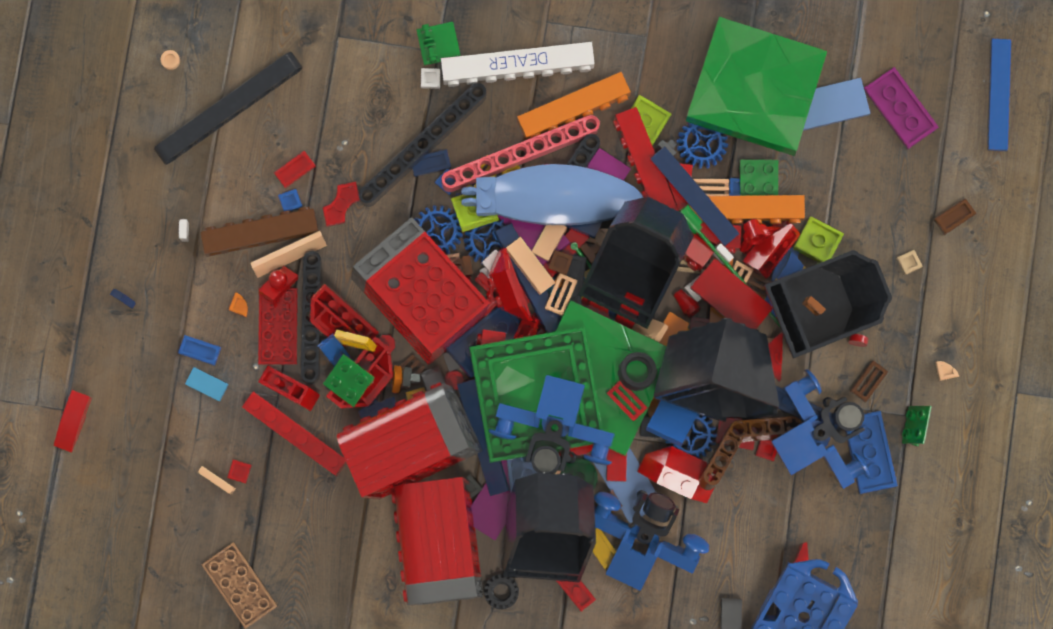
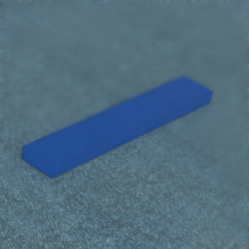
(999, 95)

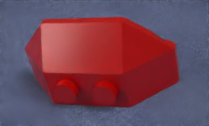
(507, 287)
(333, 313)
(378, 365)
(676, 471)

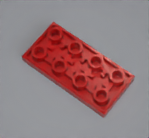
(731, 296)
(278, 329)

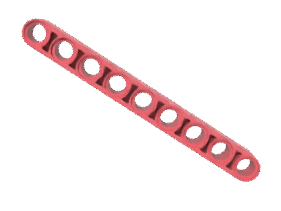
(527, 147)

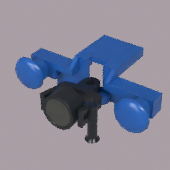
(630, 565)

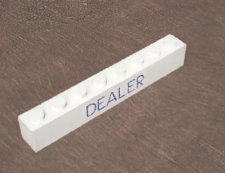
(517, 63)

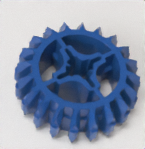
(705, 150)
(445, 227)
(480, 237)
(707, 436)

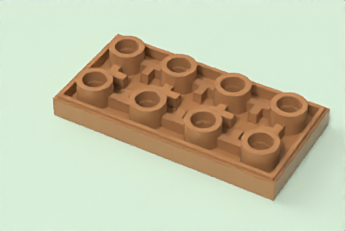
(239, 585)

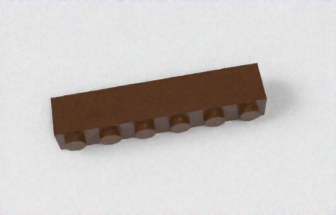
(259, 232)

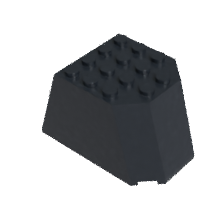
(638, 258)
(845, 285)
(719, 372)
(549, 527)

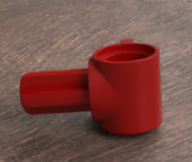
(755, 234)
(482, 280)

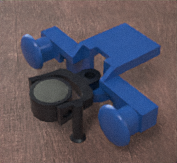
(562, 400)
(803, 445)

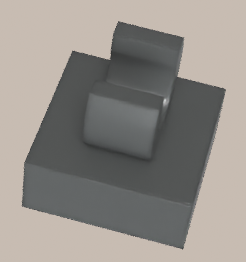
(670, 146)

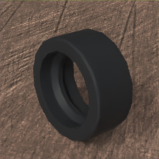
(627, 382)

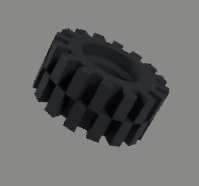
(489, 592)

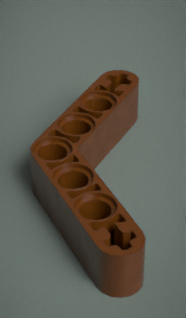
(734, 442)

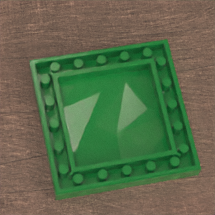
(756, 86)
(608, 347)
(515, 375)

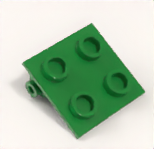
(438, 42)
(758, 177)
(348, 380)
(916, 425)

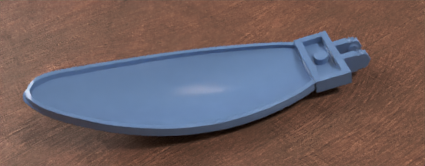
(551, 195)

